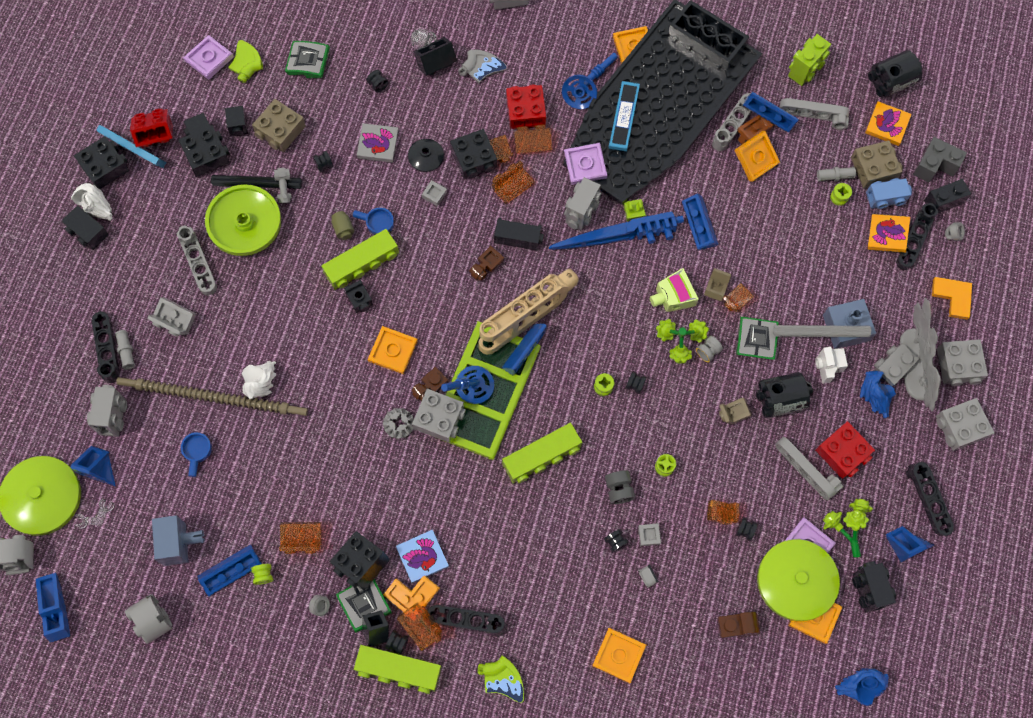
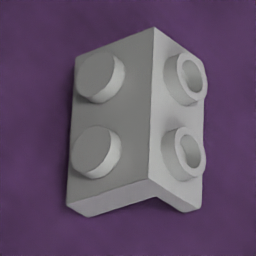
(172, 317)
(896, 363)

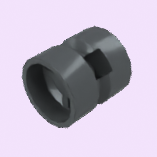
(619, 480)

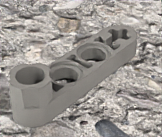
(837, 114)
(721, 145)
(194, 263)
(825, 487)

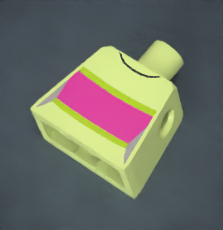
(675, 292)

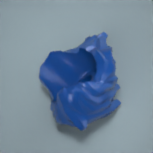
(877, 393)
(864, 685)

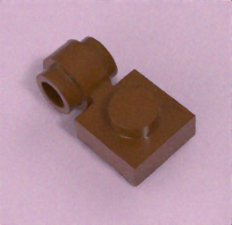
(489, 260)
(432, 381)

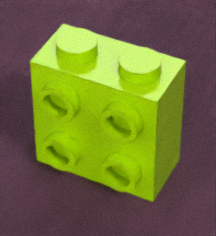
(809, 59)

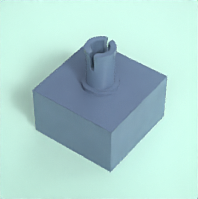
(849, 314)
(171, 540)

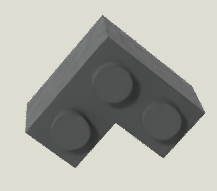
(940, 157)

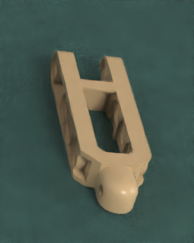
(506, 321)

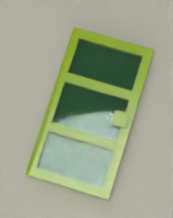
(487, 422)

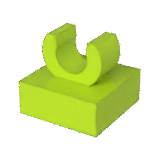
(634, 209)

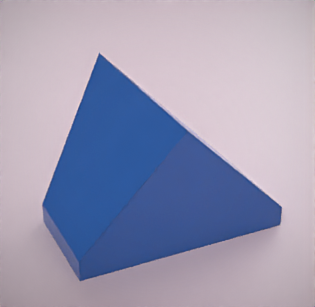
(95, 465)
(906, 544)

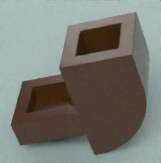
(739, 625)

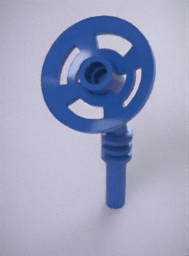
(582, 88)
(471, 385)

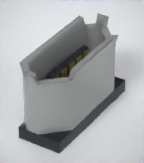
(648, 576)

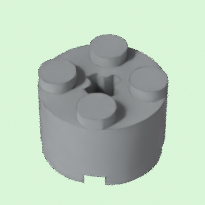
(16, 555)
(149, 619)

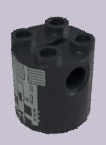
(896, 73)
(784, 394)

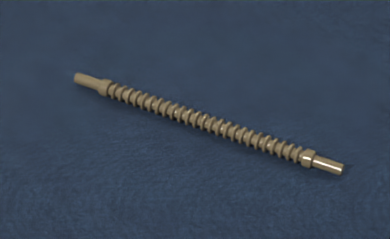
(140, 384)

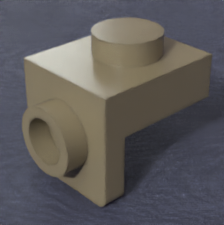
(717, 284)
(735, 411)

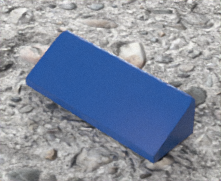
(770, 112)
(700, 222)
(524, 348)
(228, 570)

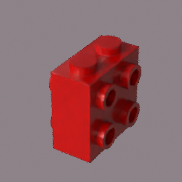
(525, 106)
(151, 128)
(845, 450)

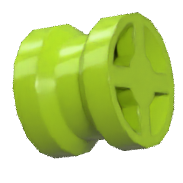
(837, 196)
(601, 387)
(667, 461)
(262, 574)

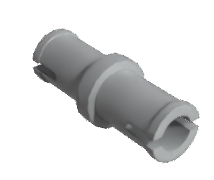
(836, 173)
(125, 349)

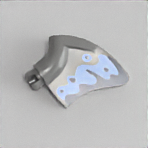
(481, 64)

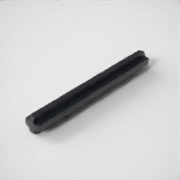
(259, 181)

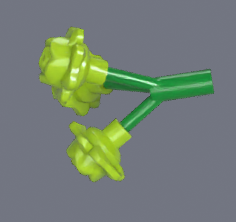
(680, 353)
(853, 519)

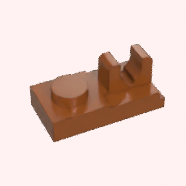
(753, 127)

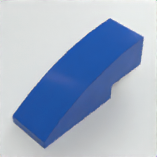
(52, 608)

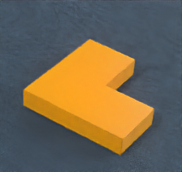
(957, 292)
(405, 598)

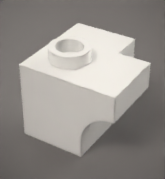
(830, 362)

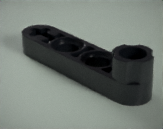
(926, 213)
(108, 346)
(928, 500)
(467, 616)

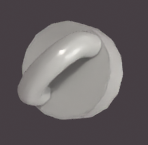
(955, 231)
(319, 605)

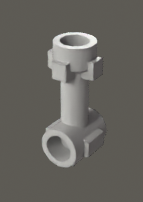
(282, 175)

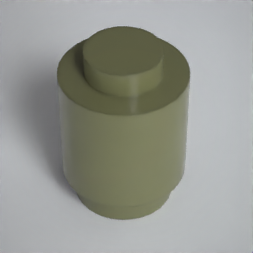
(342, 225)

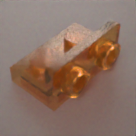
(512, 182)

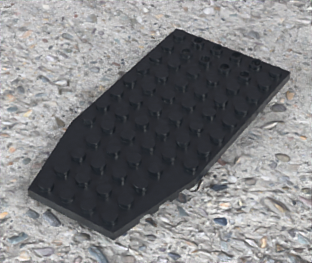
(685, 76)

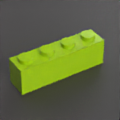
(360, 259)
(542, 453)
(397, 668)

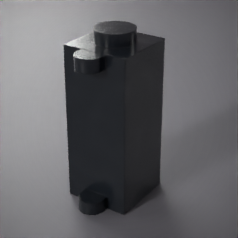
(518, 234)

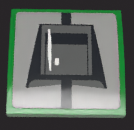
(307, 59)
(756, 338)
(359, 603)

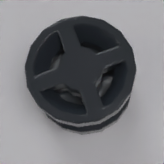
(377, 81)
(323, 161)
(635, 382)
(746, 528)
(616, 540)
(397, 642)

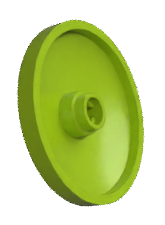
(243, 220)
(39, 495)
(798, 580)

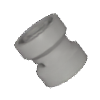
(709, 349)

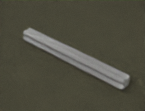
(821, 331)

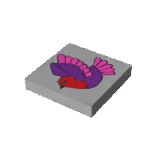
(377, 142)

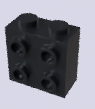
(205, 150)
(473, 154)
(102, 162)
(359, 561)
(873, 587)

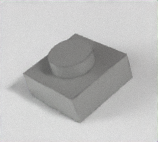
(434, 193)
(649, 534)

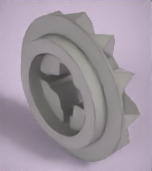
(403, 430)

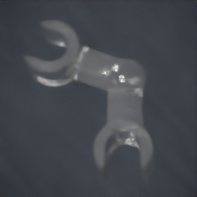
(98, 520)

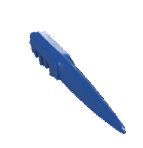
(626, 231)

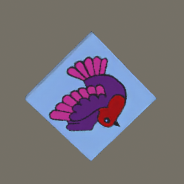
(422, 556)

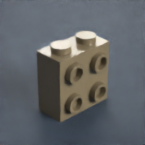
(278, 125)
(876, 163)

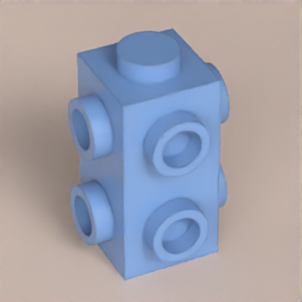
(888, 193)

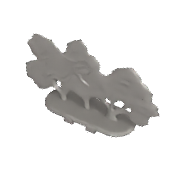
(922, 378)

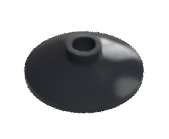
(429, 161)

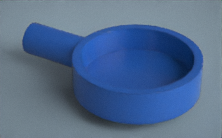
(376, 219)
(196, 449)

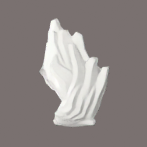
(92, 201)
(258, 379)

